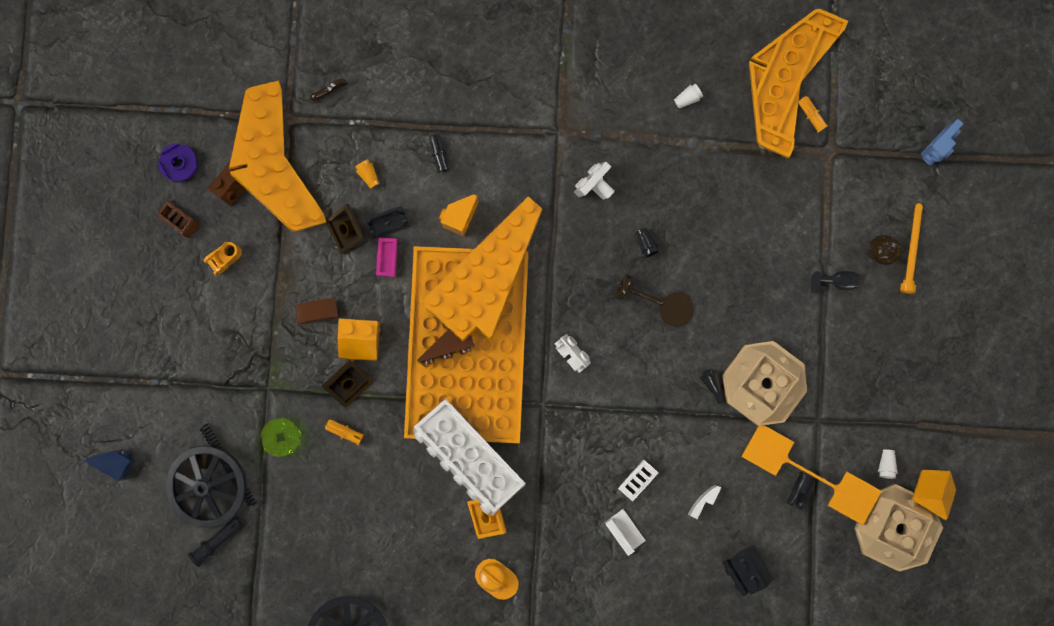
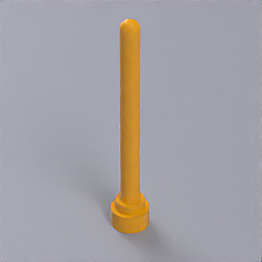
(908, 285)

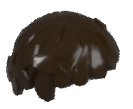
(884, 249)

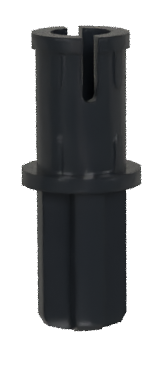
(438, 153)

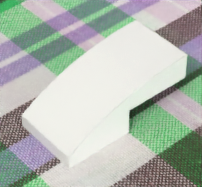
(708, 496)

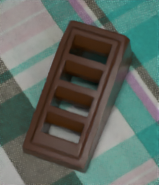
(188, 225)

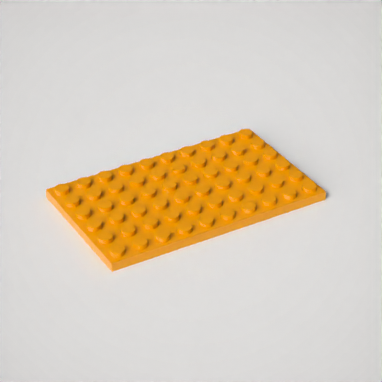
(480, 383)

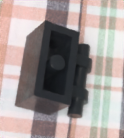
(748, 571)

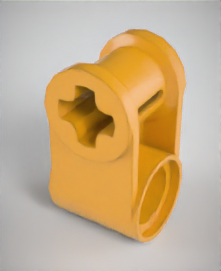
(220, 260)

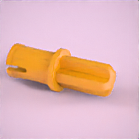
(812, 114)
(344, 432)

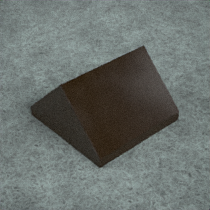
(346, 229)
(347, 383)

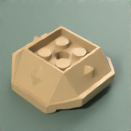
(744, 383)
(879, 535)

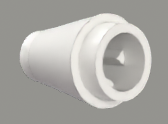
(688, 96)
(888, 465)

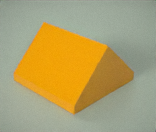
(935, 492)
(485, 524)

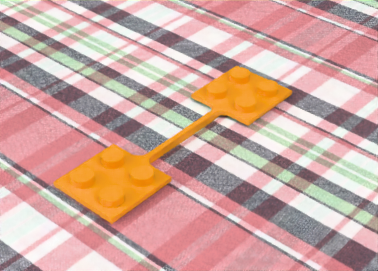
(851, 496)

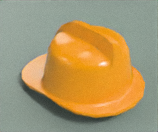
(496, 579)

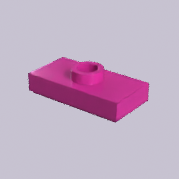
(387, 257)

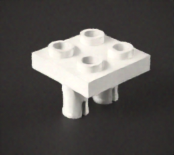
(595, 182)

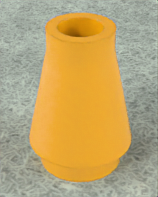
(367, 173)

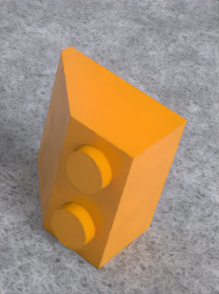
(459, 214)
(358, 339)

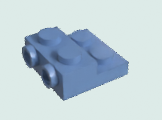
(942, 145)

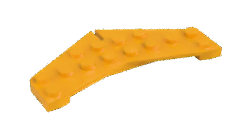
(787, 64)
(267, 171)

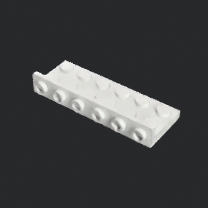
(468, 457)

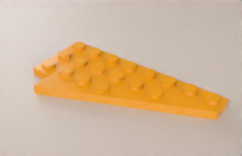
(480, 285)

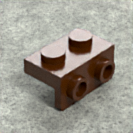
(226, 186)

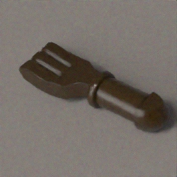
(326, 90)

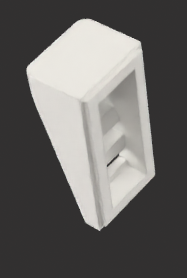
(649, 468)

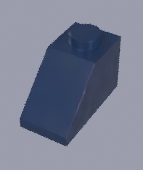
(113, 463)

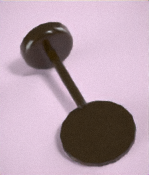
(674, 309)

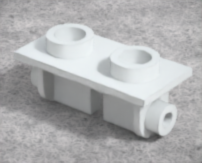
(568, 345)

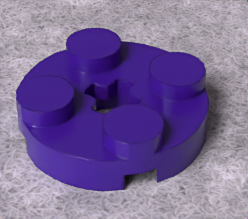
(167, 161)

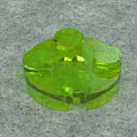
(285, 447)

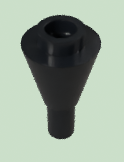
(711, 380)

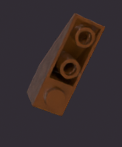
(445, 347)

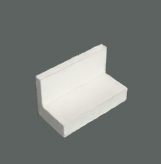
(625, 531)

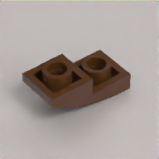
(316, 310)

